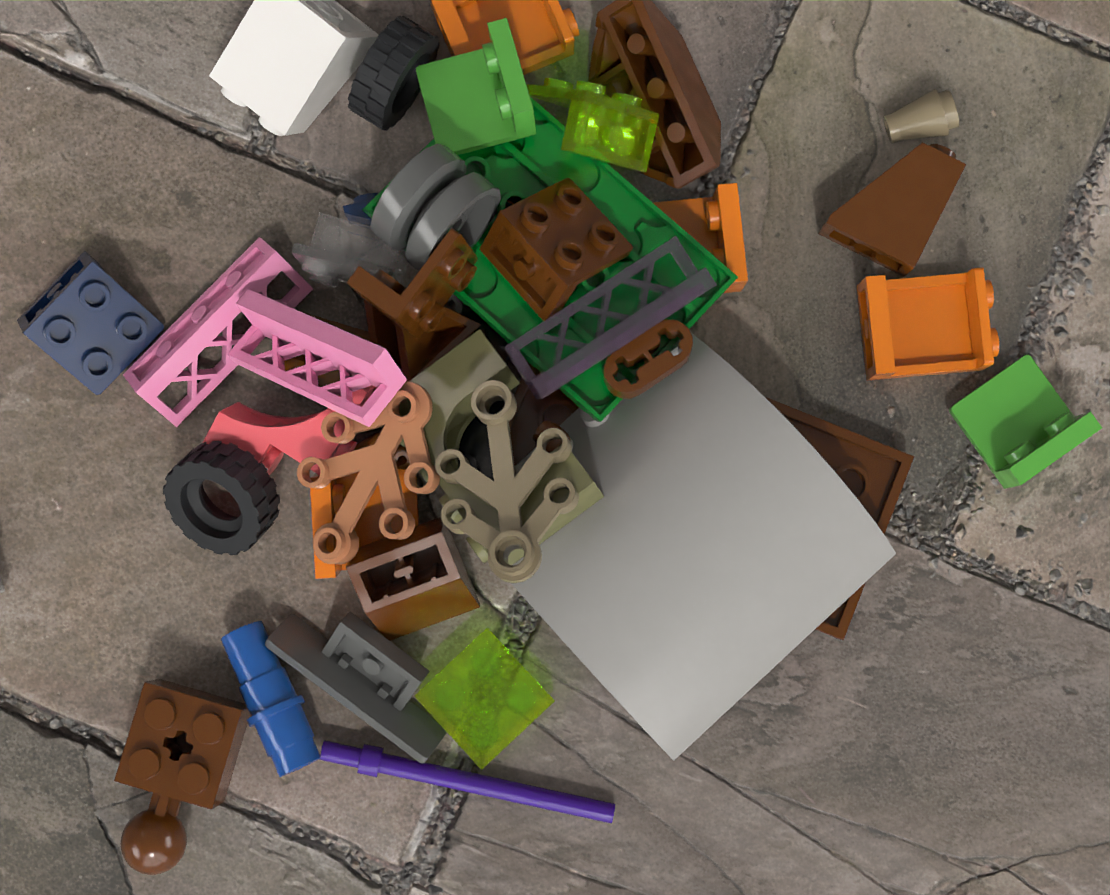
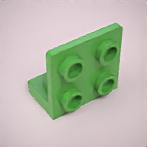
(478, 95)
(1020, 423)

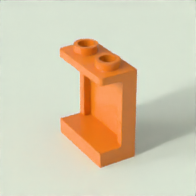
(538, 27)
(927, 324)

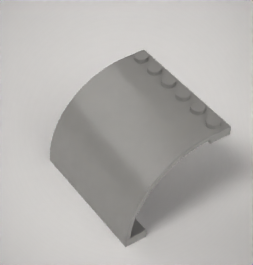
(704, 553)

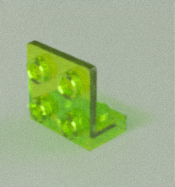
(602, 126)

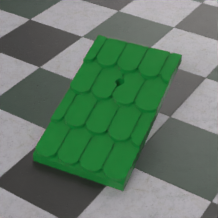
(533, 164)

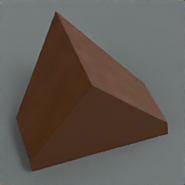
(413, 354)

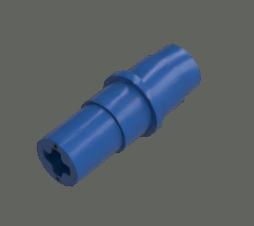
(271, 699)

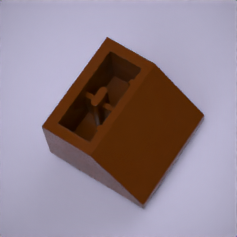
(412, 580)

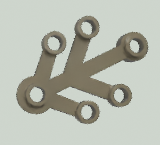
(508, 488)

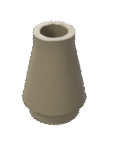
(923, 118)

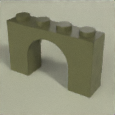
(451, 386)

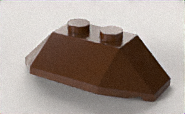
(647, 58)

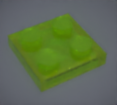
(484, 698)

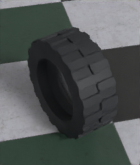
(388, 76)
(239, 475)

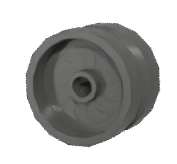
(431, 199)

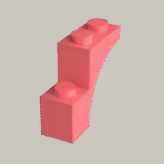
(272, 436)

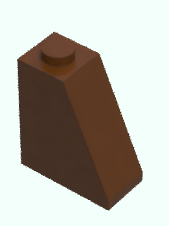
(898, 209)

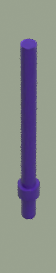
(372, 761)

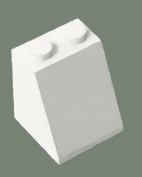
(291, 60)

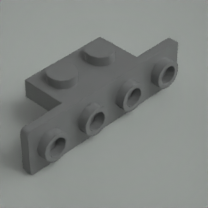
(364, 676)

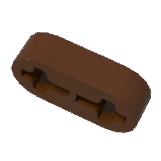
(641, 349)

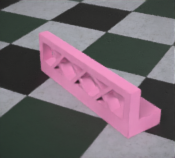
(200, 329)
(299, 334)

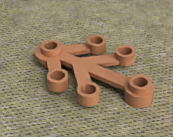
(376, 468)

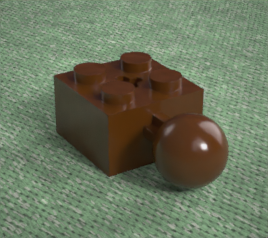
(153, 762)

